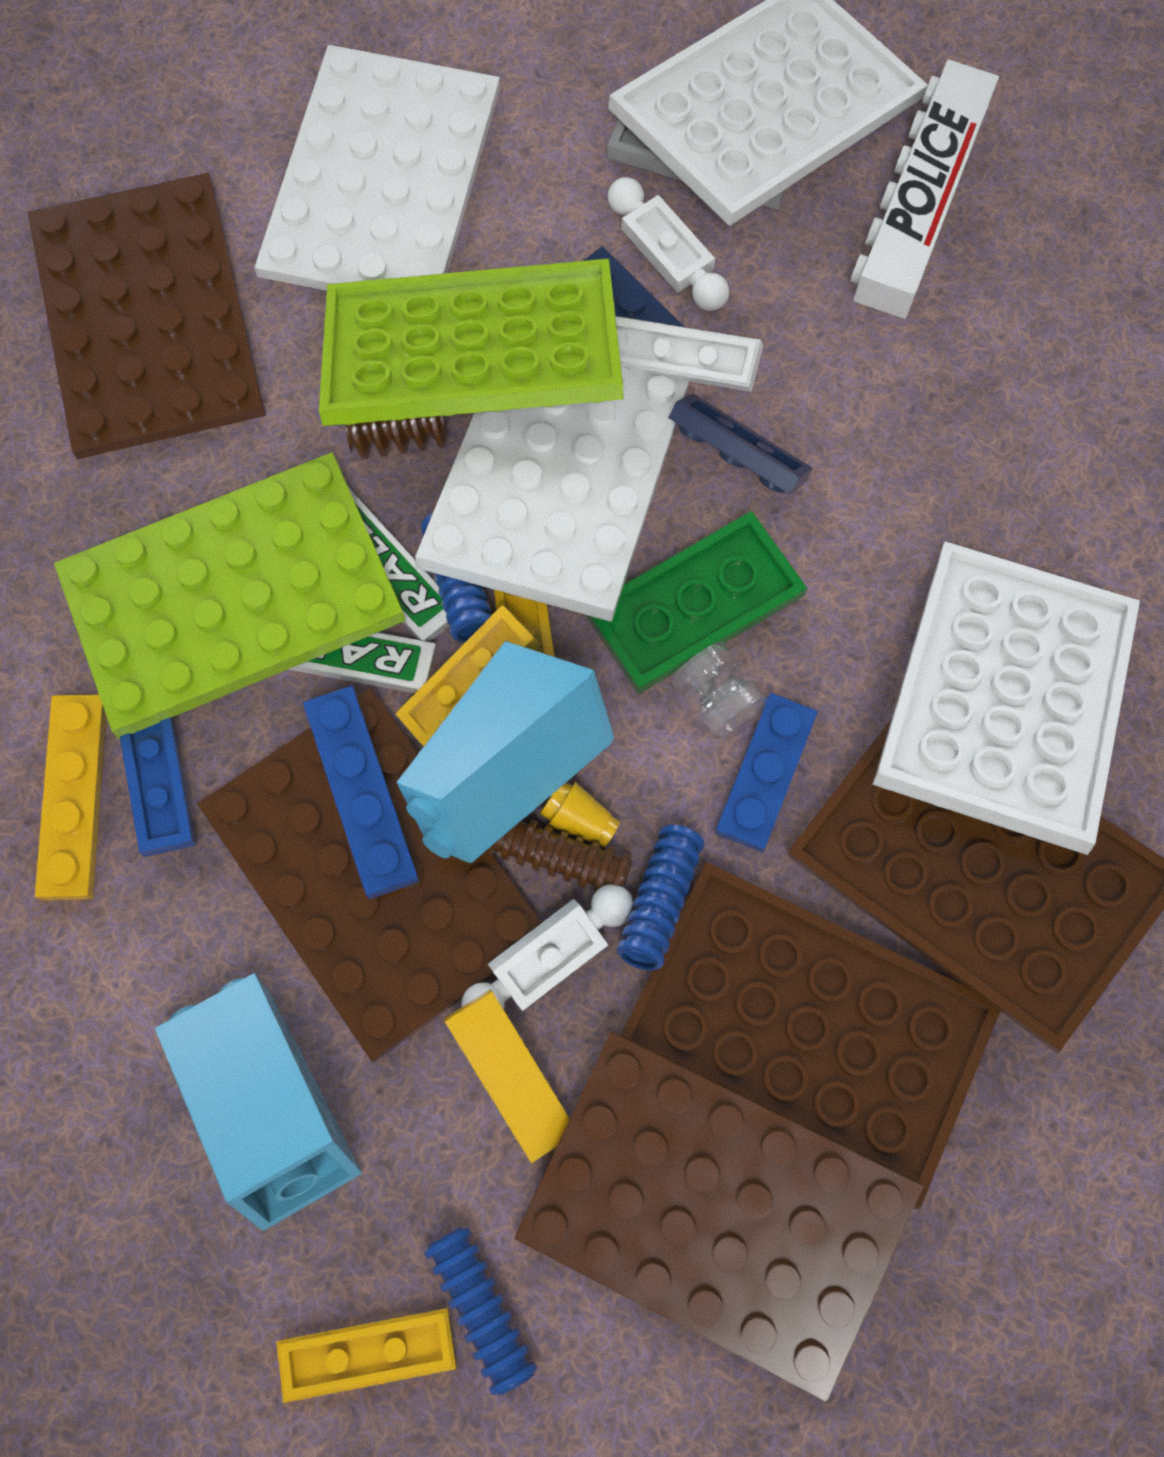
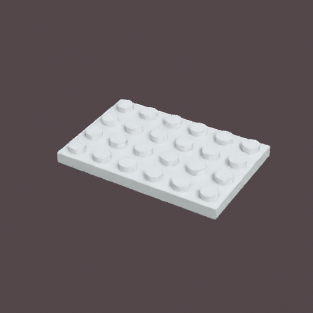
(766, 101)
(378, 171)
(555, 496)
(1011, 698)

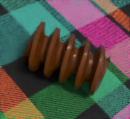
(401, 431)

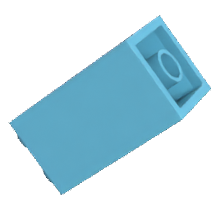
(504, 750)
(255, 1103)

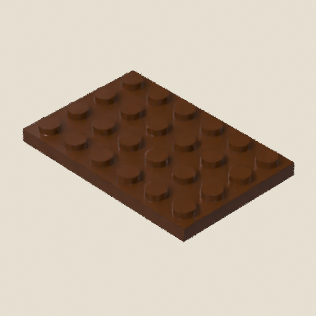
(144, 316)
(988, 905)
(381, 959)
(815, 1023)
(720, 1214)

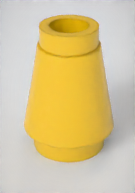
(580, 814)

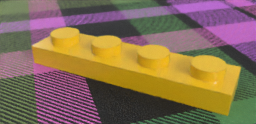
(71, 798)

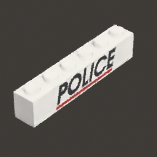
(925, 189)

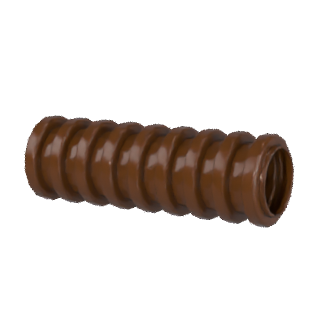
(563, 855)

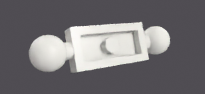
(668, 244)
(554, 948)

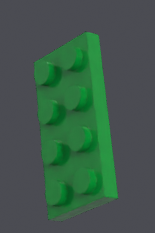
(698, 601)

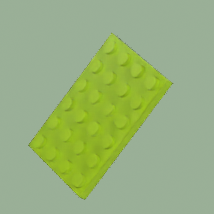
(469, 343)
(226, 594)

